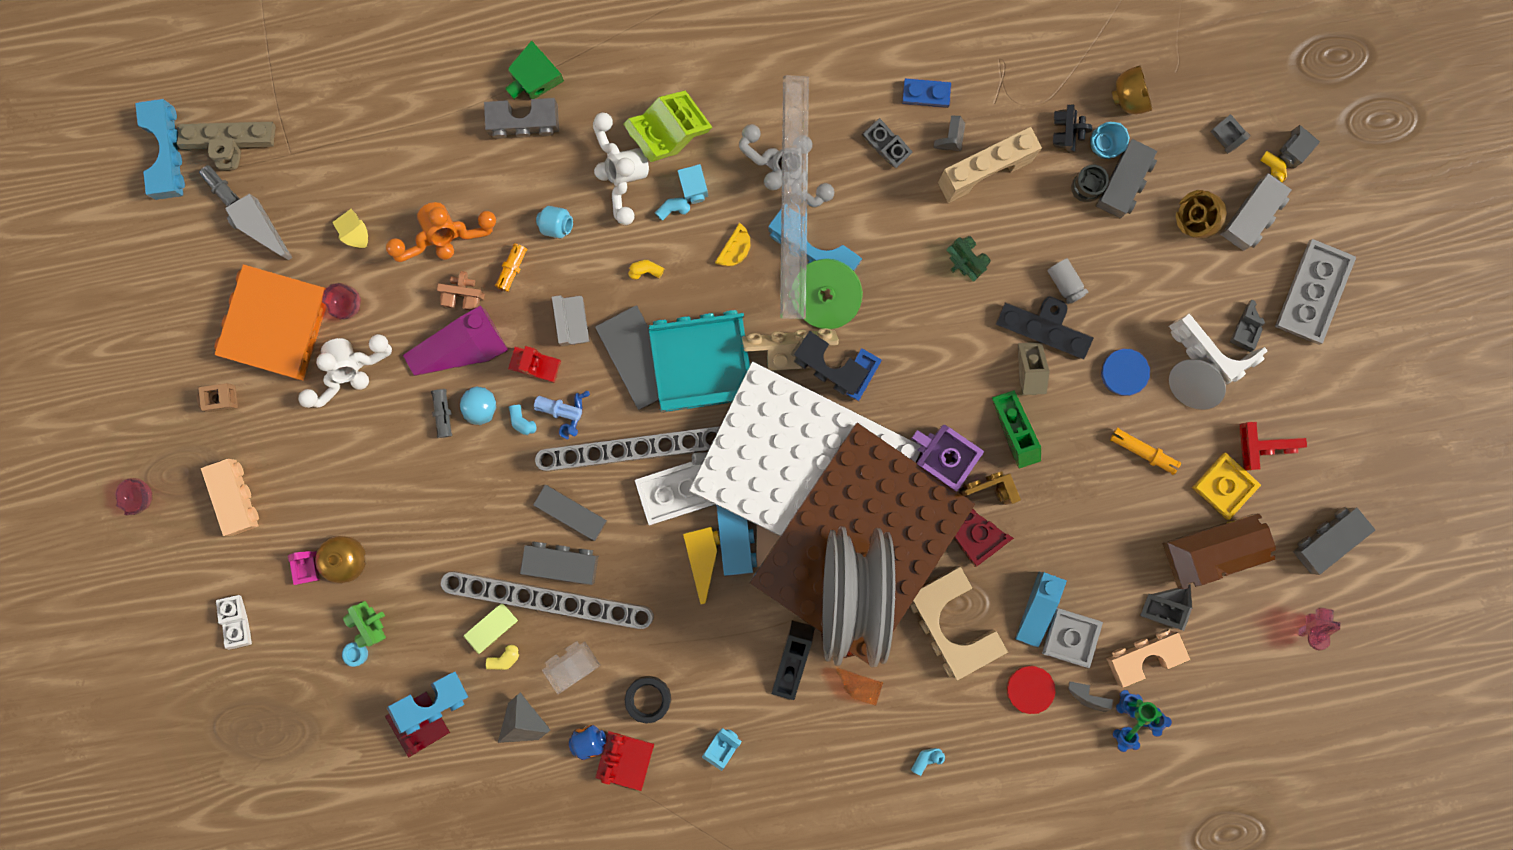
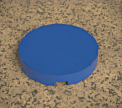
(1125, 372)

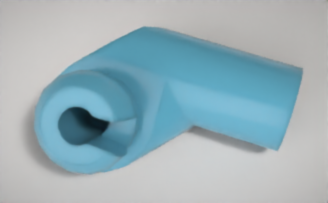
(670, 205)

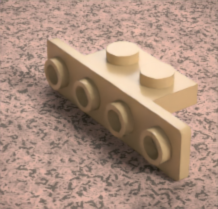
(781, 345)

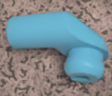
(519, 423)
(927, 757)

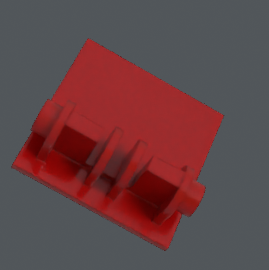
(624, 761)

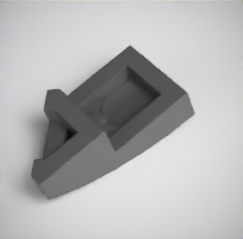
(1248, 328)
(1081, 693)

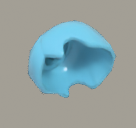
(1109, 140)
(478, 405)

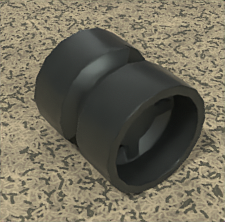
(1089, 183)

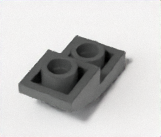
(887, 144)

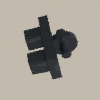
(1069, 118)

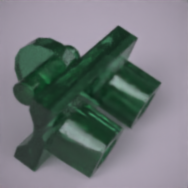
(966, 260)

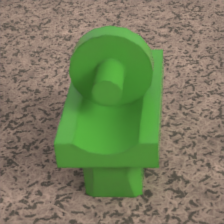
(367, 623)

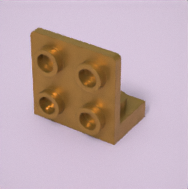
(1006, 488)

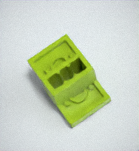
(667, 126)

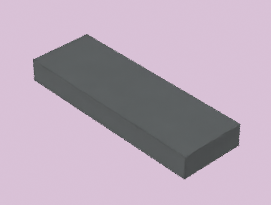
(570, 512)

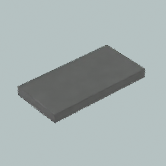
(630, 350)

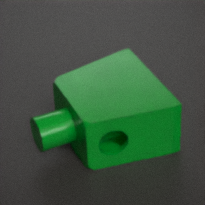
(532, 73)

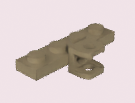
(225, 139)

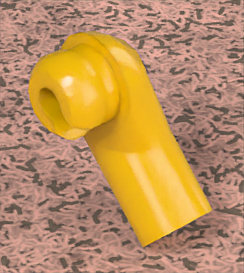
(1277, 165)
(643, 267)

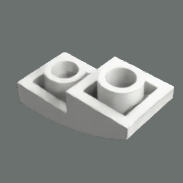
(234, 621)

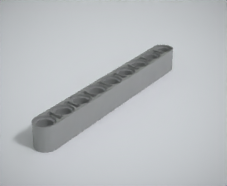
(630, 454)
(536, 594)

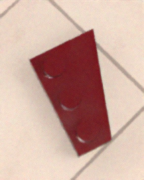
(980, 538)

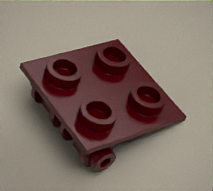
(425, 735)

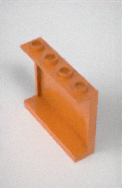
(271, 322)

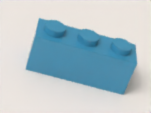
(735, 543)

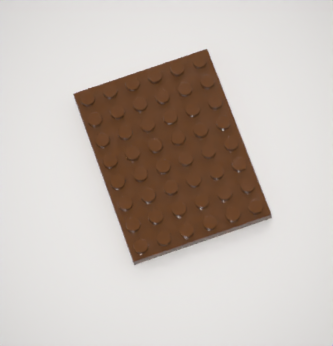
(863, 490)

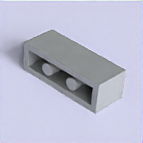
(1257, 212)

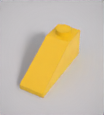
(702, 555)

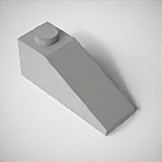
(252, 219)

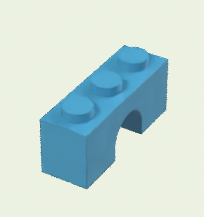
(408, 715)

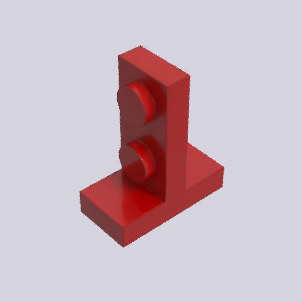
(533, 363)
(1251, 446)

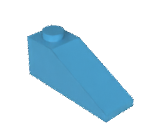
(1040, 608)

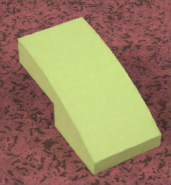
(490, 628)

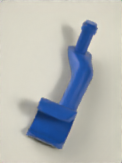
(567, 429)

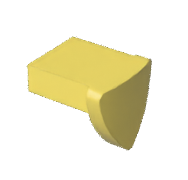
(351, 230)

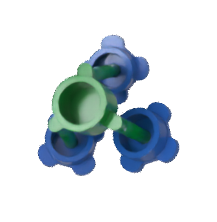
(1145, 713)

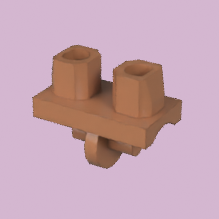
(449, 293)

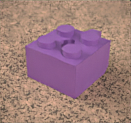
(946, 442)

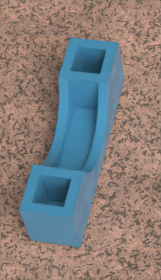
(164, 176)
(841, 253)

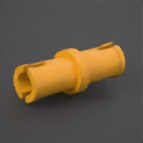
(511, 267)

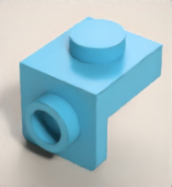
(722, 748)

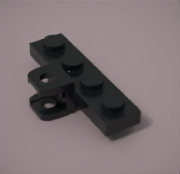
(1046, 326)

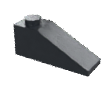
(793, 660)

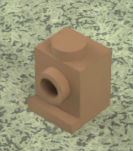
(207, 397)

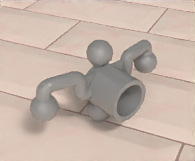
(772, 158)

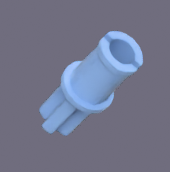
(557, 408)

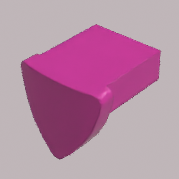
(303, 567)

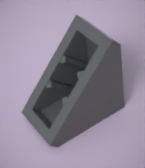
(1169, 607)
(521, 722)

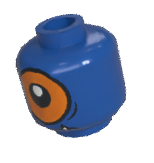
(587, 742)

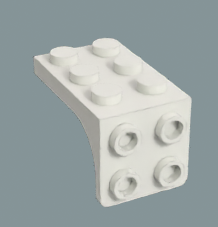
(1202, 348)

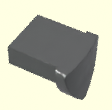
(1230, 134)
(955, 135)

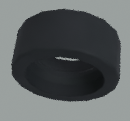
(629, 699)

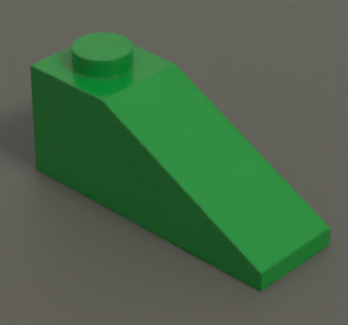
(1017, 429)

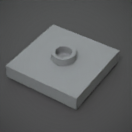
(1072, 637)

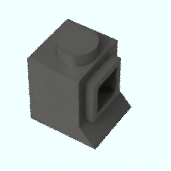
(1298, 147)

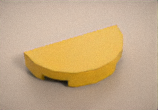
(736, 248)

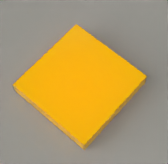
(1226, 486)

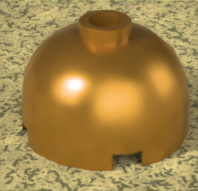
(1132, 92)
(1201, 214)
(340, 559)

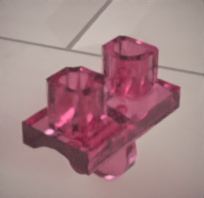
(1319, 628)

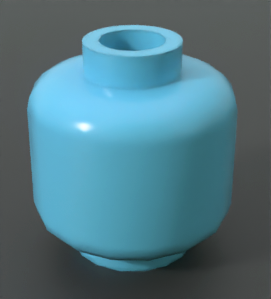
(554, 222)

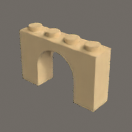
(1010, 153)
(959, 658)

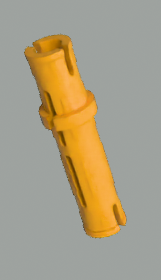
(1153, 455)

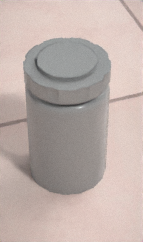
(1067, 281)

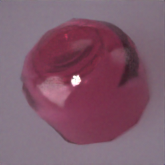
(341, 300)
(133, 496)

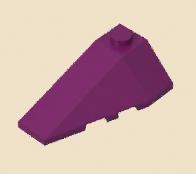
(461, 343)

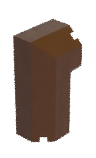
(1219, 551)

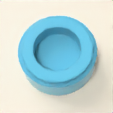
(353, 655)

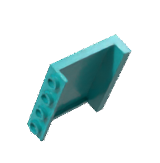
(698, 360)

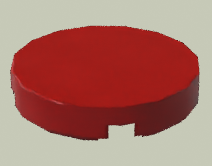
(1031, 689)

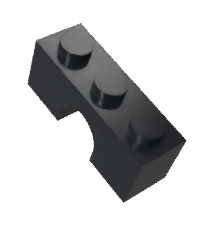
(811, 353)

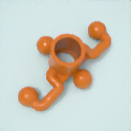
(439, 231)

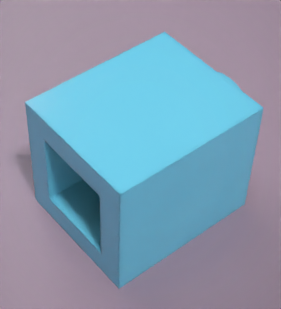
(693, 184)

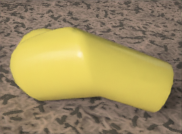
(505, 661)

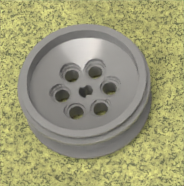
(858, 596)

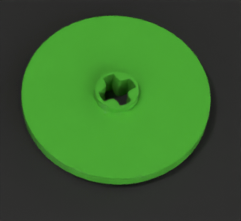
(844, 288)

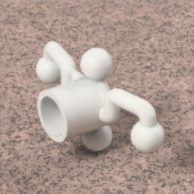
(618, 167)
(343, 366)

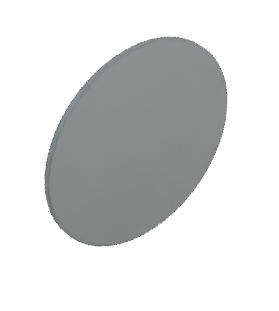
(1197, 384)

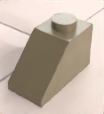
(1033, 368)

